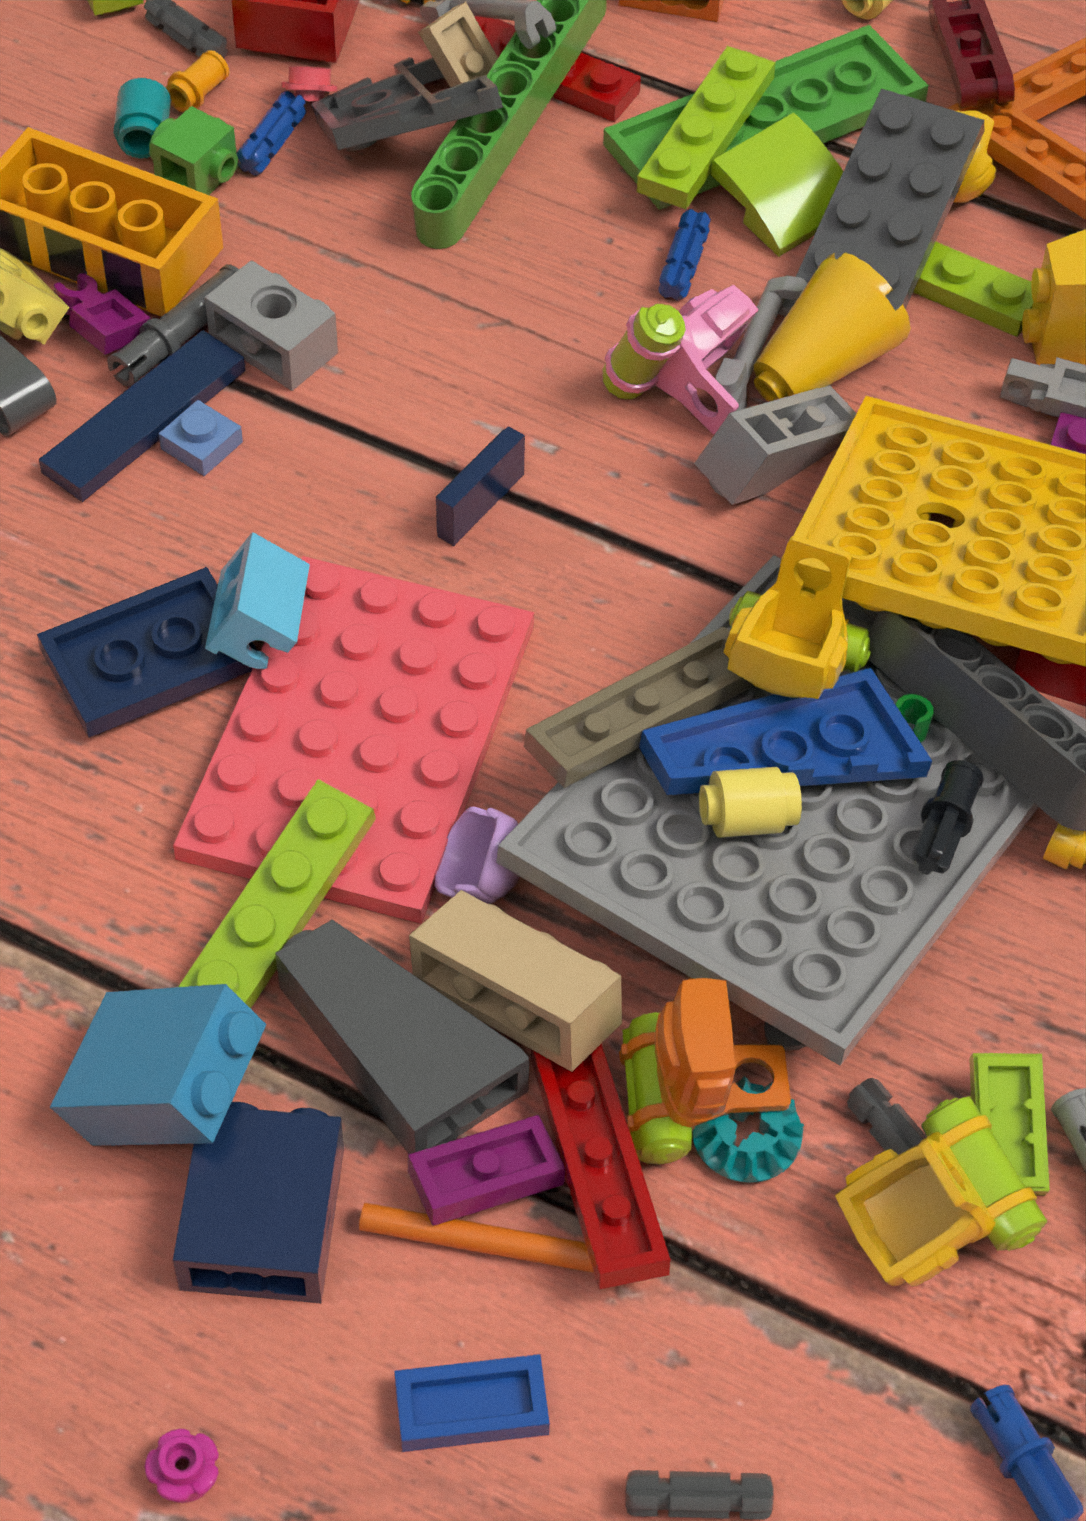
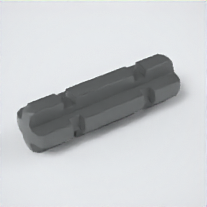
(184, 27)
(890, 1123)
(699, 1494)

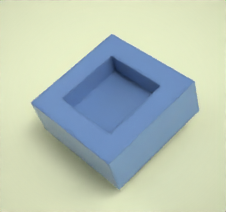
(200, 437)

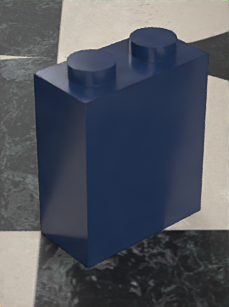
(261, 1205)

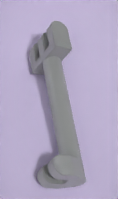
(528, 15)
(776, 299)

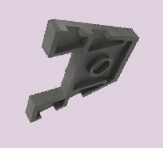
(399, 105)

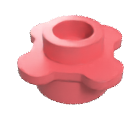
(309, 82)

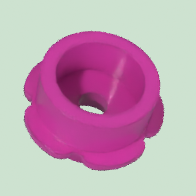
(186, 1484)

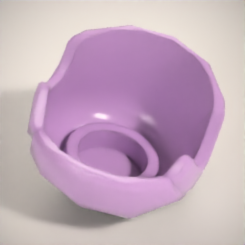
(472, 855)

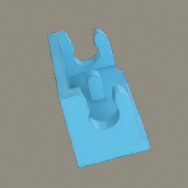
(258, 600)

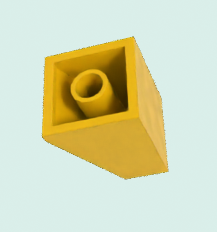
(1059, 307)

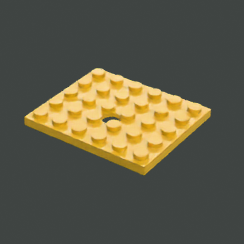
(1016, 541)

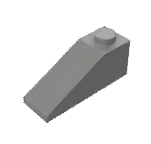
(773, 442)

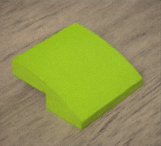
(782, 181)

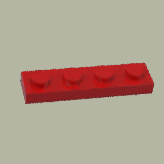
(588, 84)
(602, 1171)

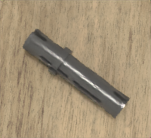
(165, 335)

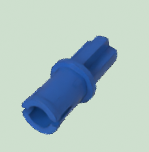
(1026, 1456)

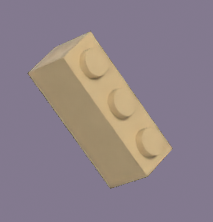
(517, 979)

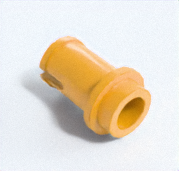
(197, 80)

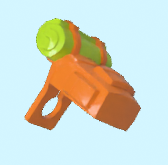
(684, 1071)

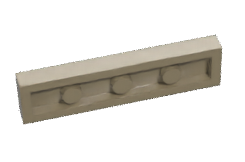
(613, 719)

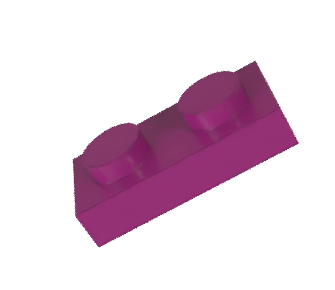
(486, 1169)

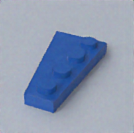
(835, 739)

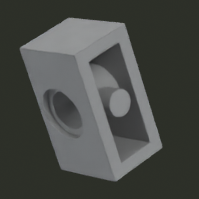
(272, 324)

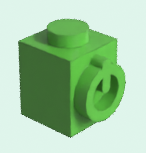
(194, 150)

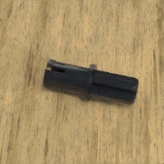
(947, 816)

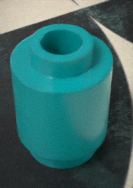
(139, 111)

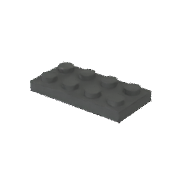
(897, 190)

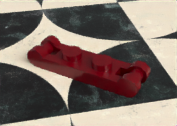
(972, 51)

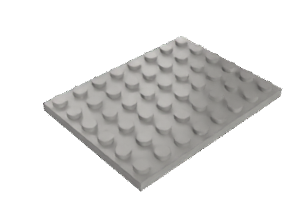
(799, 921)

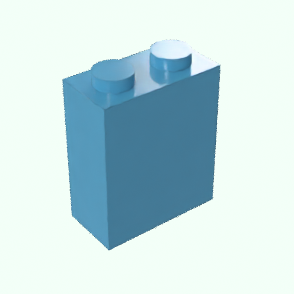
(159, 1066)

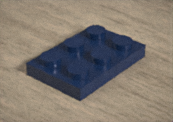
(139, 653)

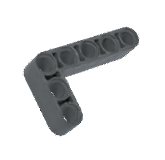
(989, 711)

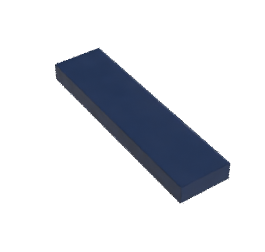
(137, 416)

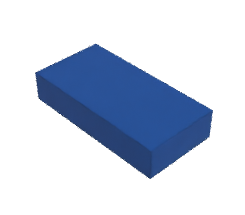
(471, 1403)

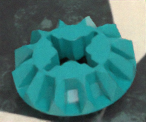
(759, 1155)

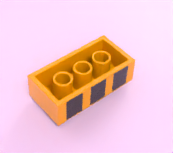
(106, 220)

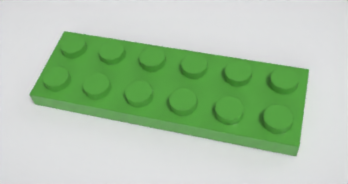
(823, 85)

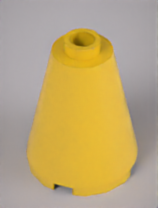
(831, 330)

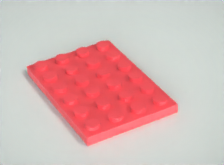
(383, 702)

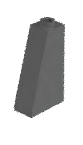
(400, 1041)

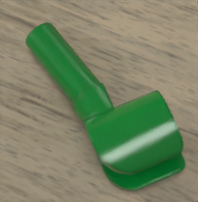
(916, 711)

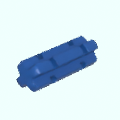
(271, 133)
(684, 254)

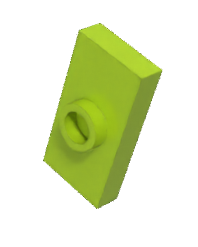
(1012, 1097)

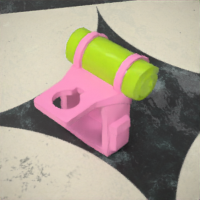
(677, 349)

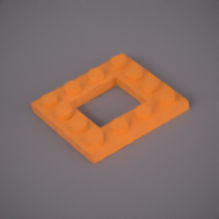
(1032, 148)

